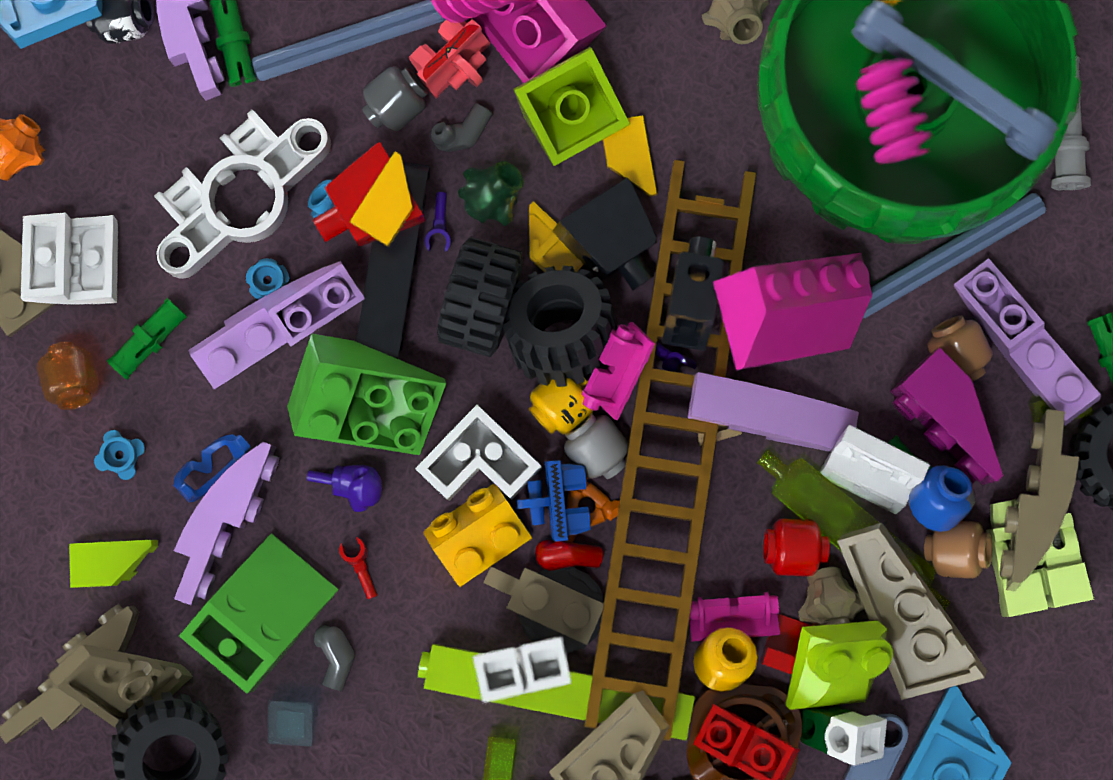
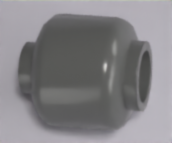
(394, 98)

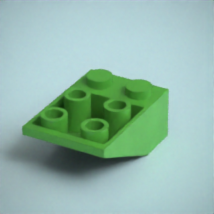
(362, 397)
(259, 613)

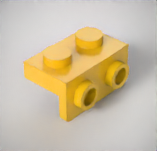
(476, 534)

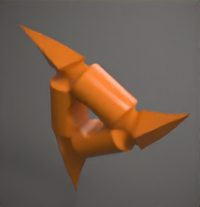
(603, 507)

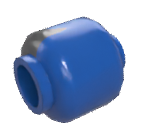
(942, 498)

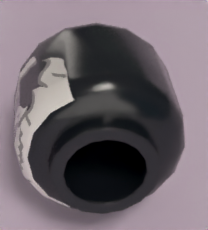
(122, 20)

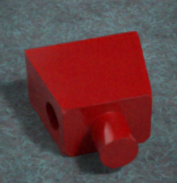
(348, 193)

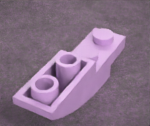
(184, 42)
(274, 320)
(1025, 342)
(228, 501)

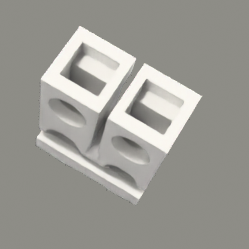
(522, 669)

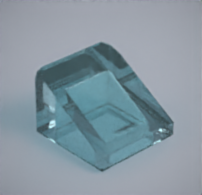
(291, 722)

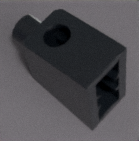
(611, 235)
(693, 296)

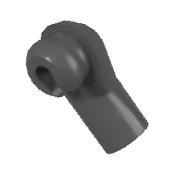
(461, 135)
(339, 654)

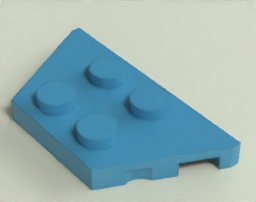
(956, 745)

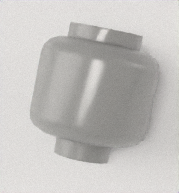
(597, 446)

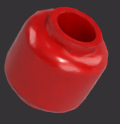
(795, 547)

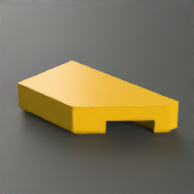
(629, 155)
(386, 204)
(545, 246)

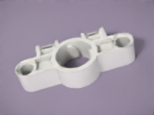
(255, 148)

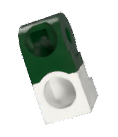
(844, 733)

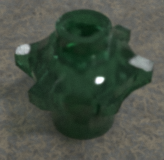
(491, 192)

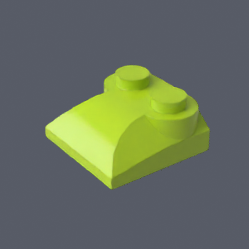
(838, 664)

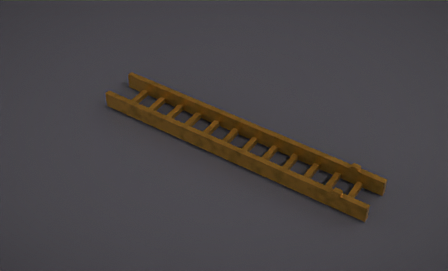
(707, 207)

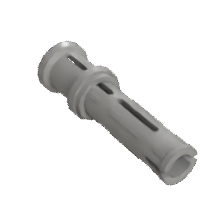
(1070, 157)

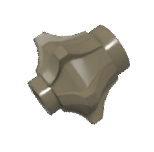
(736, 19)
(829, 599)

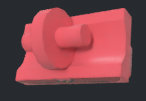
(455, 61)

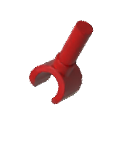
(360, 568)

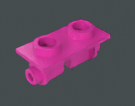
(626, 356)
(750, 614)

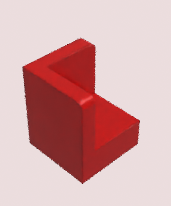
(782, 649)

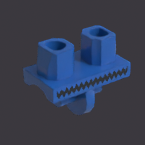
(562, 520)

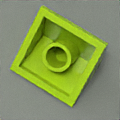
(571, 106)

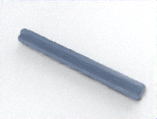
(345, 40)
(954, 252)

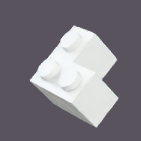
(475, 446)

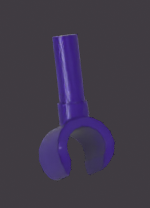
(439, 221)
(672, 359)

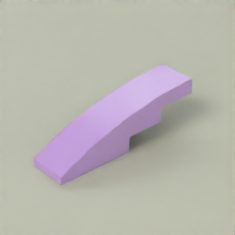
(768, 412)

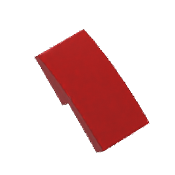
(745, 745)

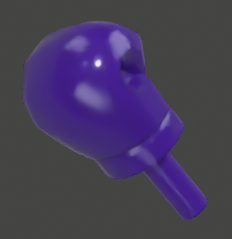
(355, 482)

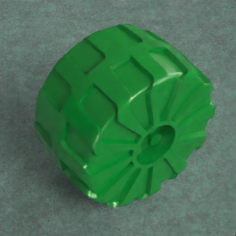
(971, 172)

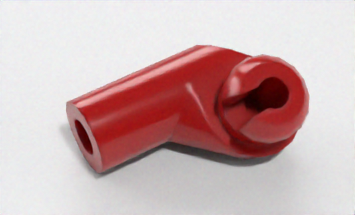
(563, 554)

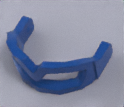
(237, 447)

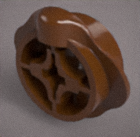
(770, 699)

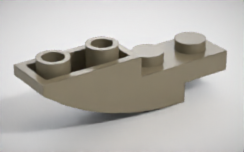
(1039, 516)
(54, 704)

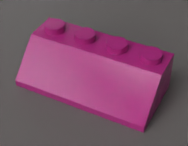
(540, 33)
(793, 308)

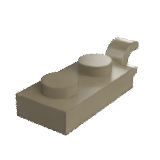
(548, 603)

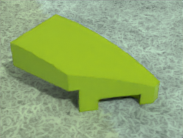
(106, 562)

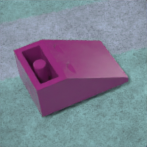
(949, 409)

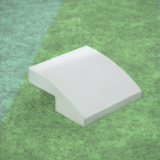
(69, 259)
(873, 469)

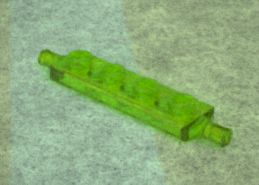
(818, 499)

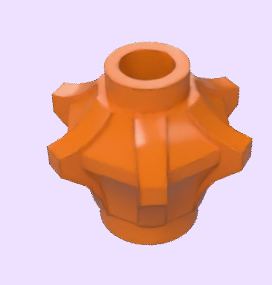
(19, 145)

